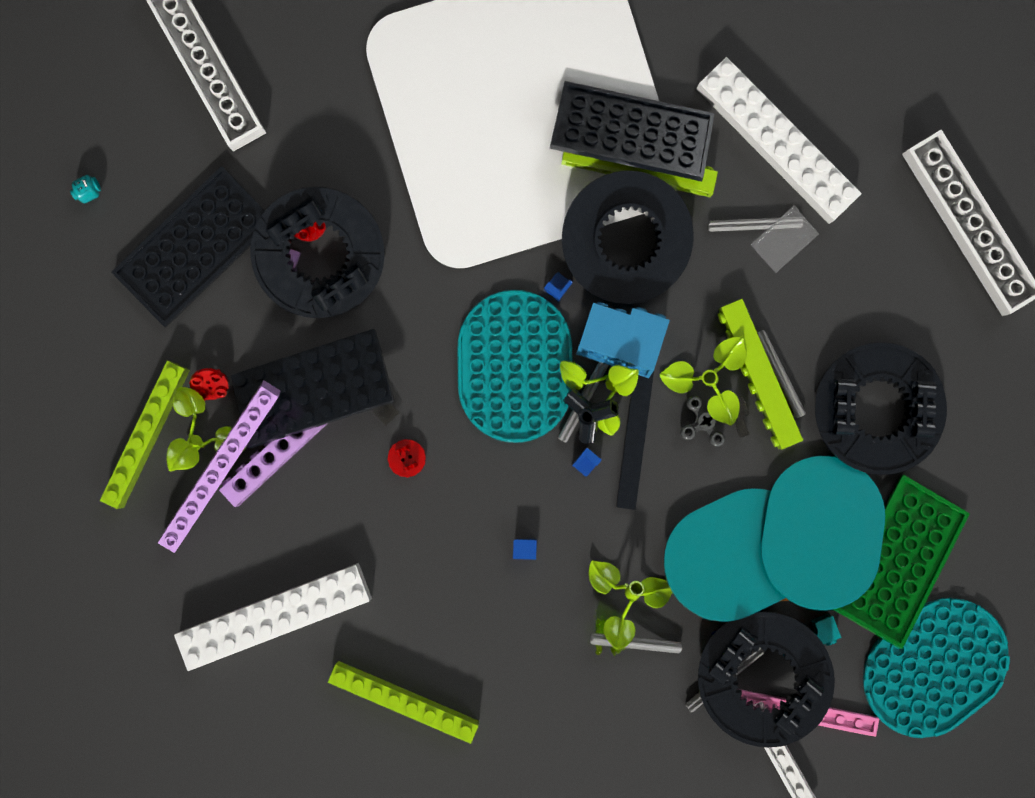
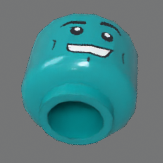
(85, 189)

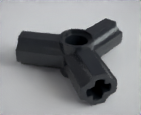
(598, 412)

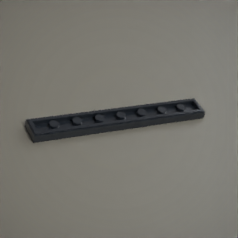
(634, 443)

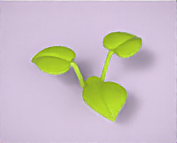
(619, 380)
(725, 406)
(183, 453)
(655, 592)

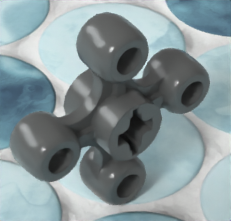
(695, 427)

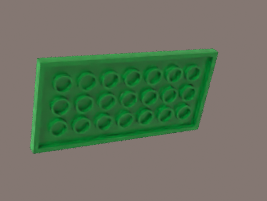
(914, 549)

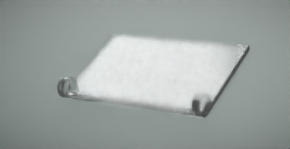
(784, 239)

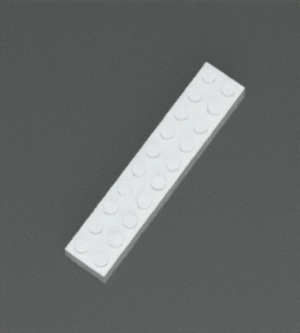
(208, 71)
(778, 140)
(971, 223)
(273, 617)

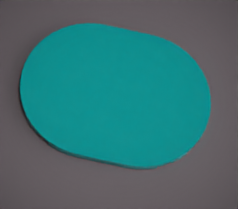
(512, 366)
(823, 533)
(717, 558)
(942, 673)

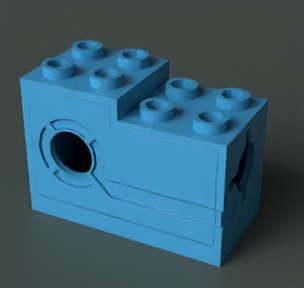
(623, 338)

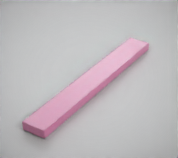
(834, 718)

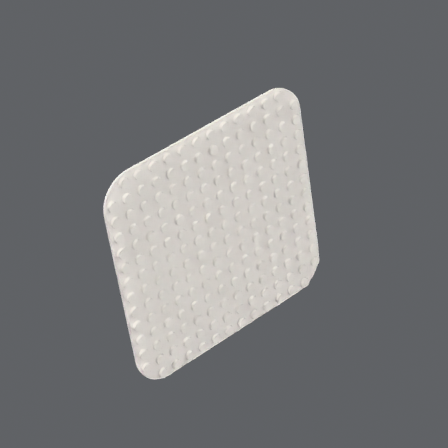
(476, 108)

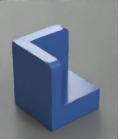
(558, 286)
(586, 462)
(524, 549)

